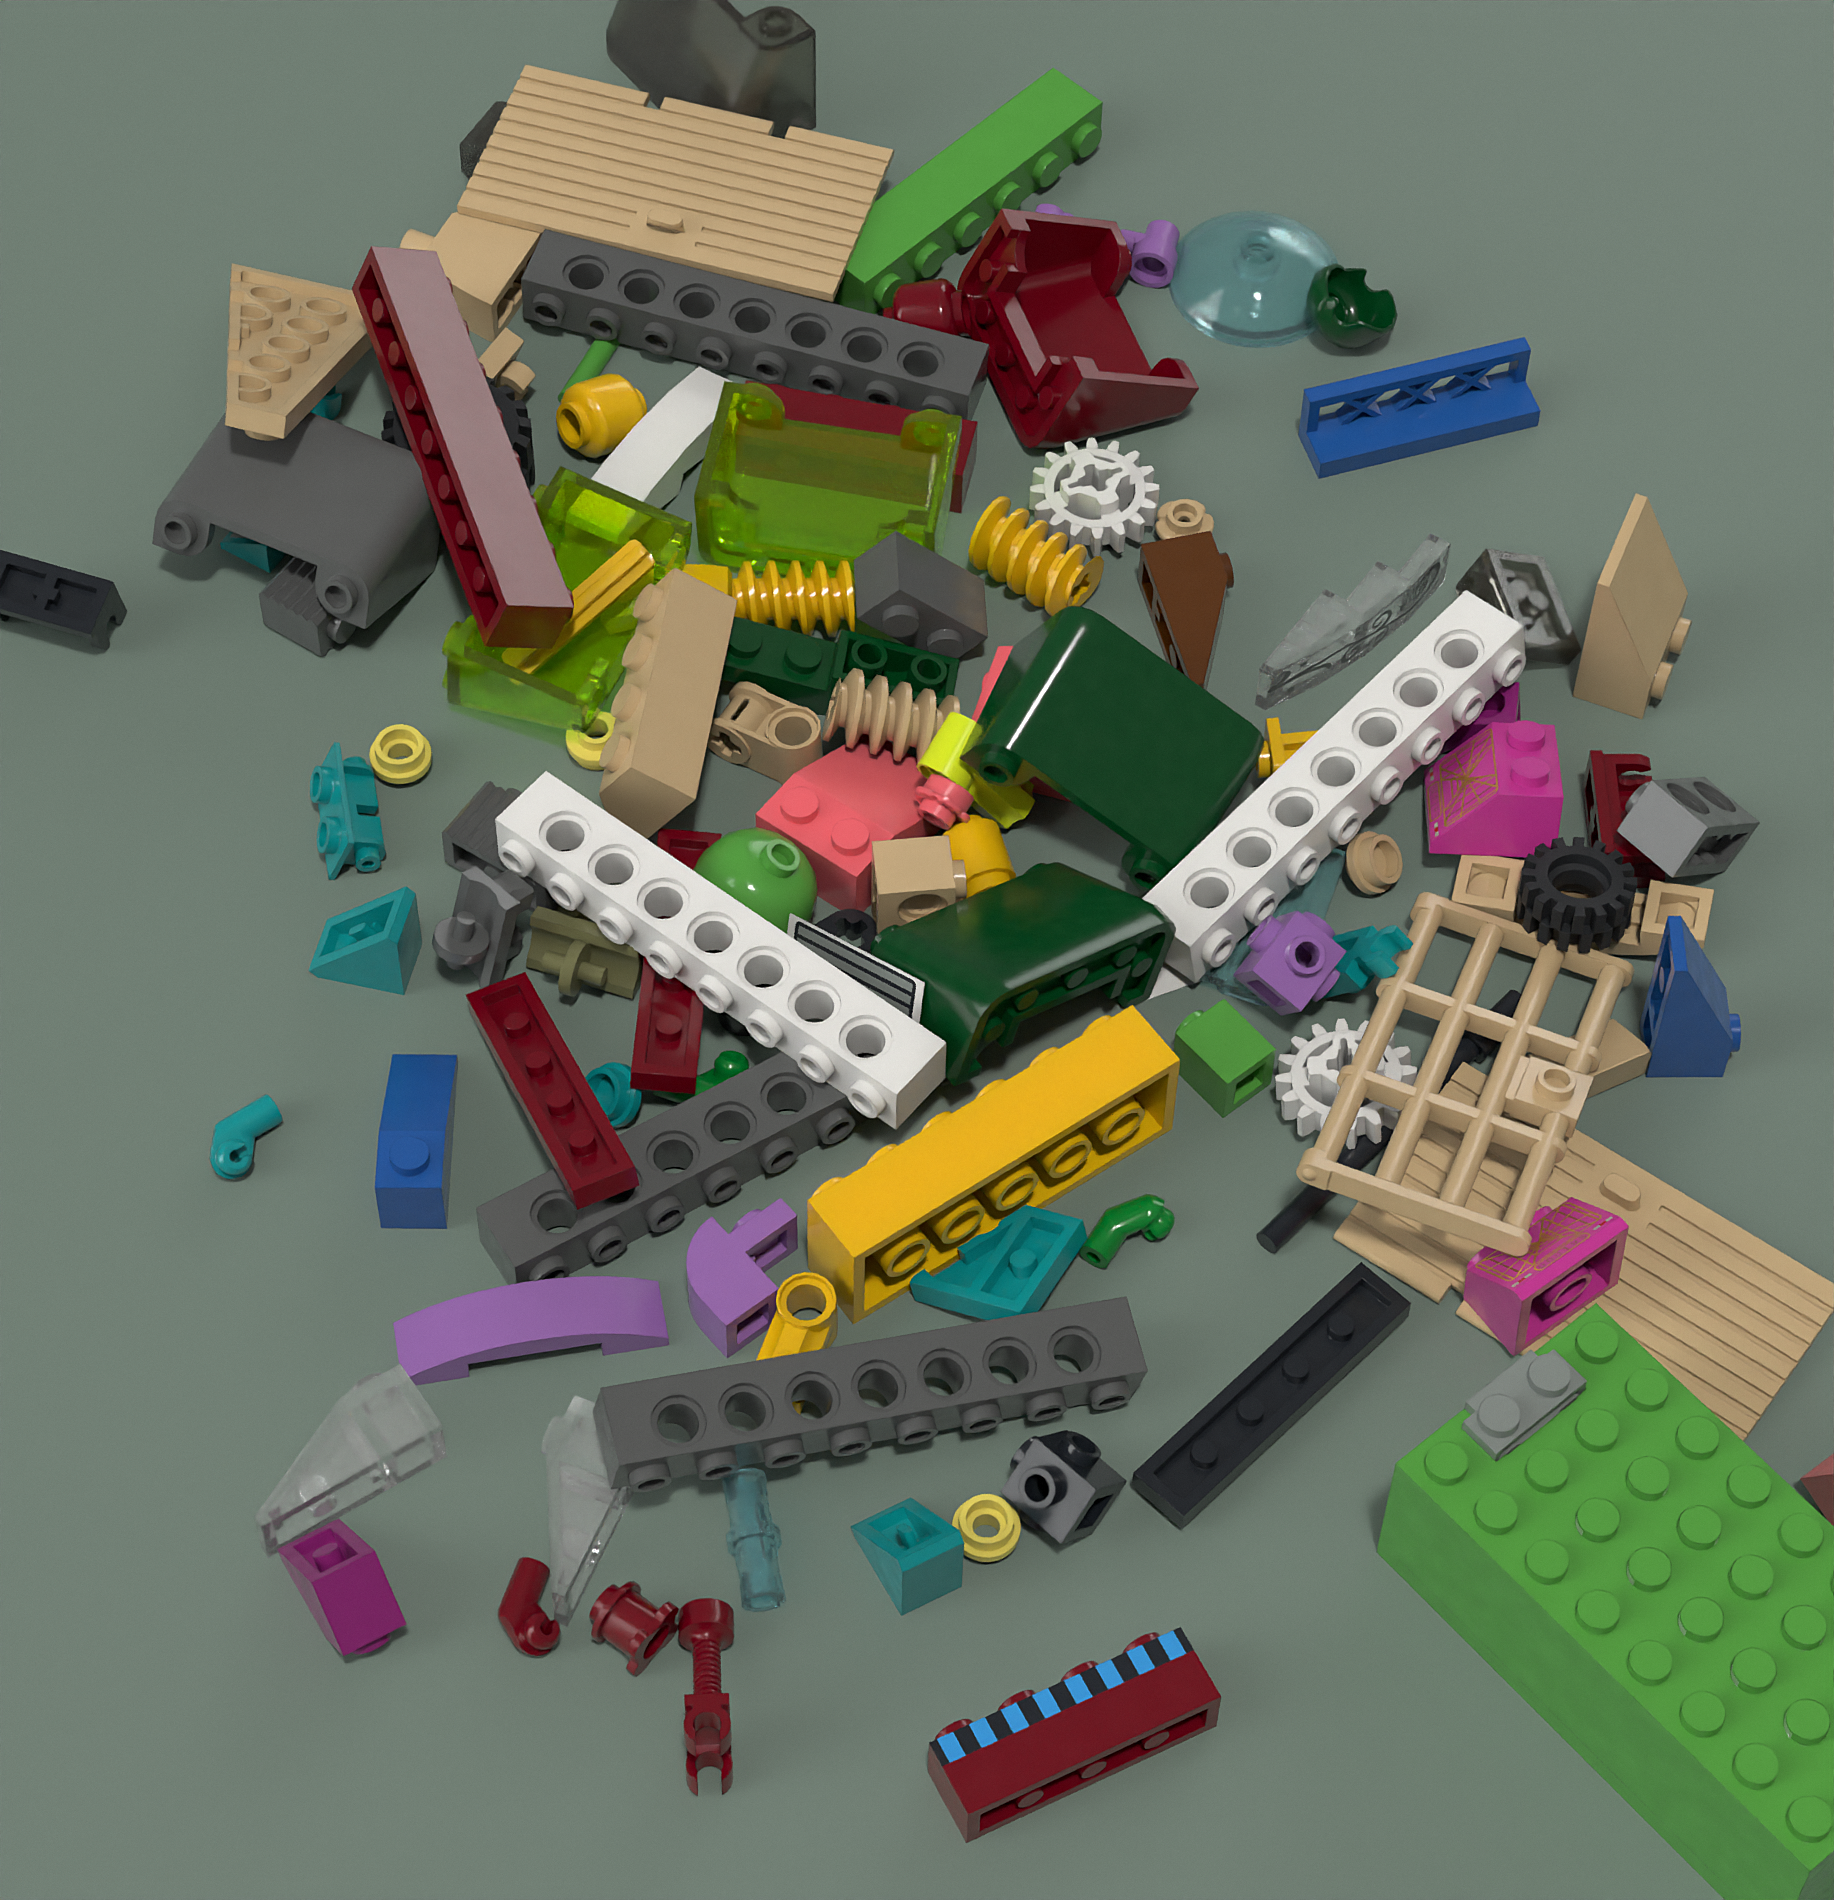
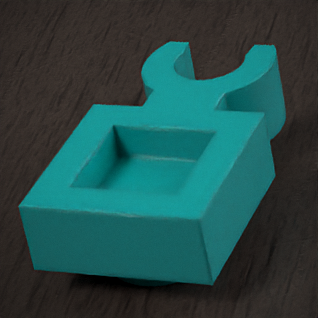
(1367, 955)

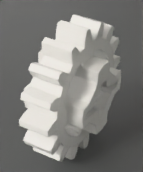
(1095, 495)
(1310, 1085)

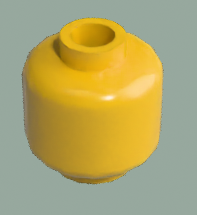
(599, 414)

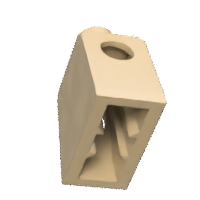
(483, 266)

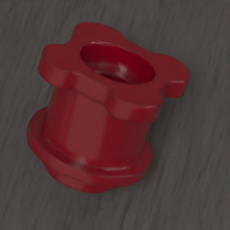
(633, 1624)

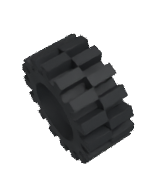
(1573, 918)

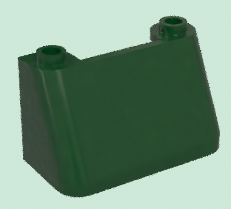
(1115, 738)
(1023, 953)

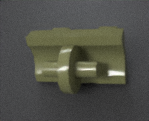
(580, 954)

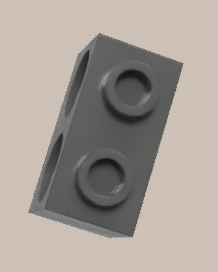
(1686, 825)

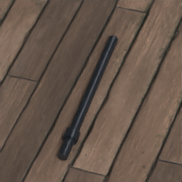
(1312, 1199)

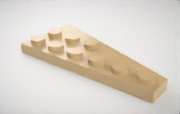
(286, 348)

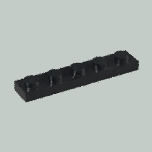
(1270, 1395)

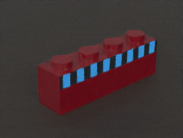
(1072, 1732)

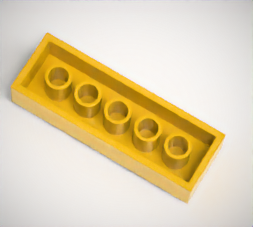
(1004, 1150)

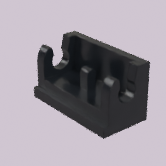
(58, 598)

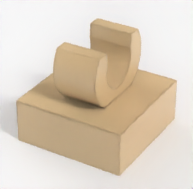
(501, 364)

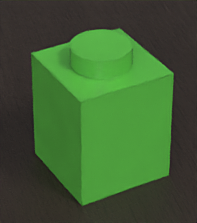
(1223, 1057)

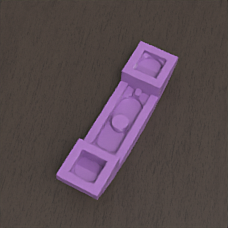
(530, 1319)

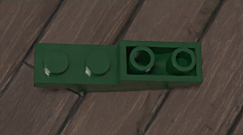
(808, 667)

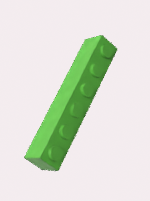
(966, 186)

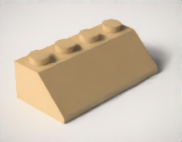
(665, 701)

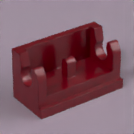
(1605, 801)

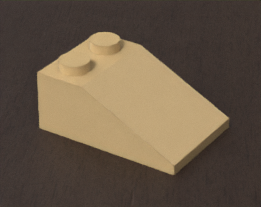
(1634, 619)

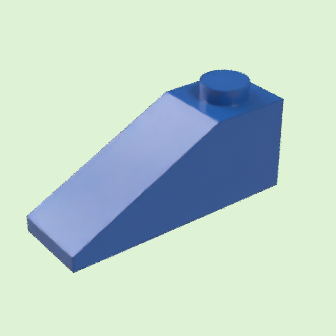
(1687, 1011)
(416, 1142)

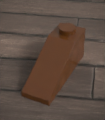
(1185, 597)

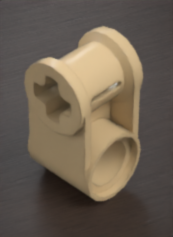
(766, 732)

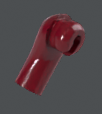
(521, 1613)

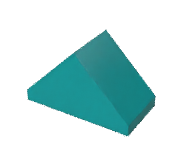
(372, 944)
(912, 1553)

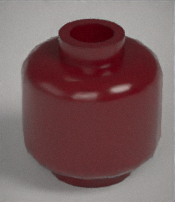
(933, 306)

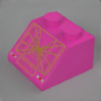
(1496, 792)
(1568, 1265)

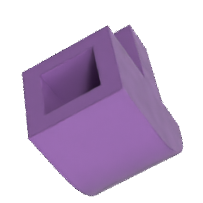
(727, 1278)

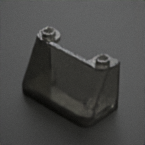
(719, 57)

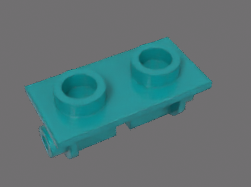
(341, 792)

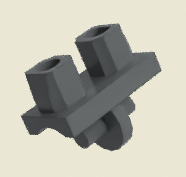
(483, 924)

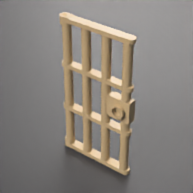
(1519, 1085)

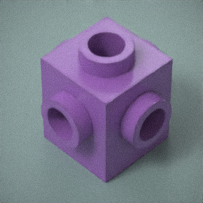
(1291, 961)

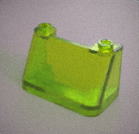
(818, 488)

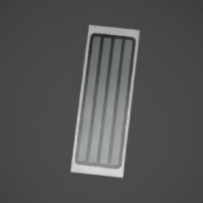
(879, 977)

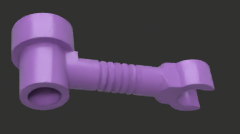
(1152, 252)

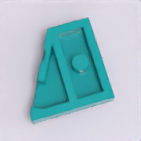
(1006, 1268)

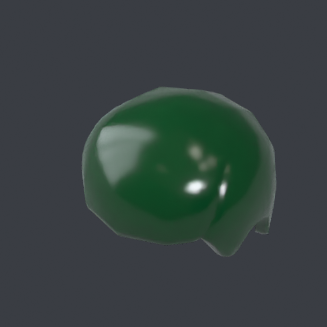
(1347, 308)

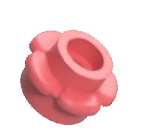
(943, 802)

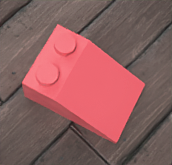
(843, 806)

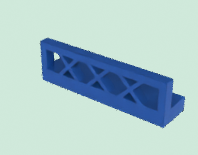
(1418, 417)

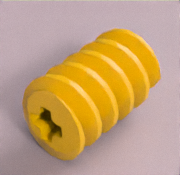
(1031, 563)
(796, 596)

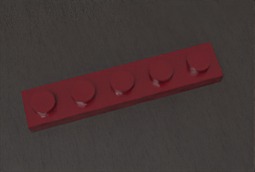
(669, 1010)
(552, 1091)

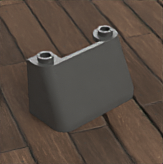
(317, 496)

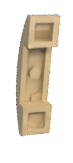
(1494, 882)

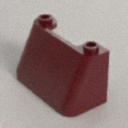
(1057, 334)

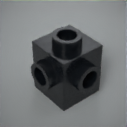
(1062, 1485)

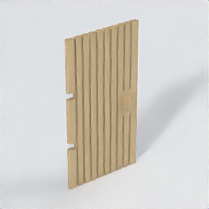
(677, 182)
(1690, 1285)

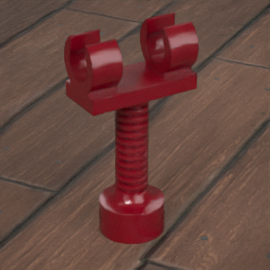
(706, 1629)

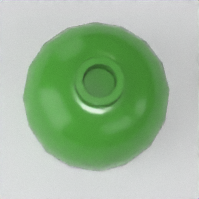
(762, 874)

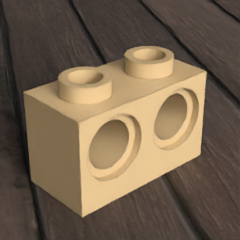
(913, 879)

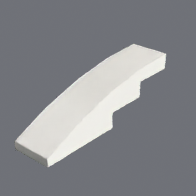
(665, 441)

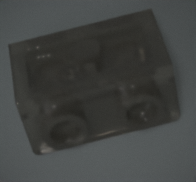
(1525, 592)

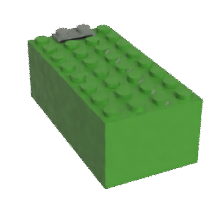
(1641, 1598)

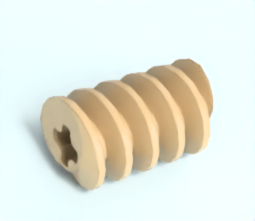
(885, 716)

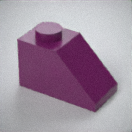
(343, 1587)

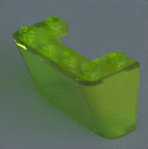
(586, 528)

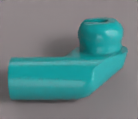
(235, 1136)

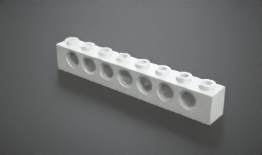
(1362, 751)
(754, 951)

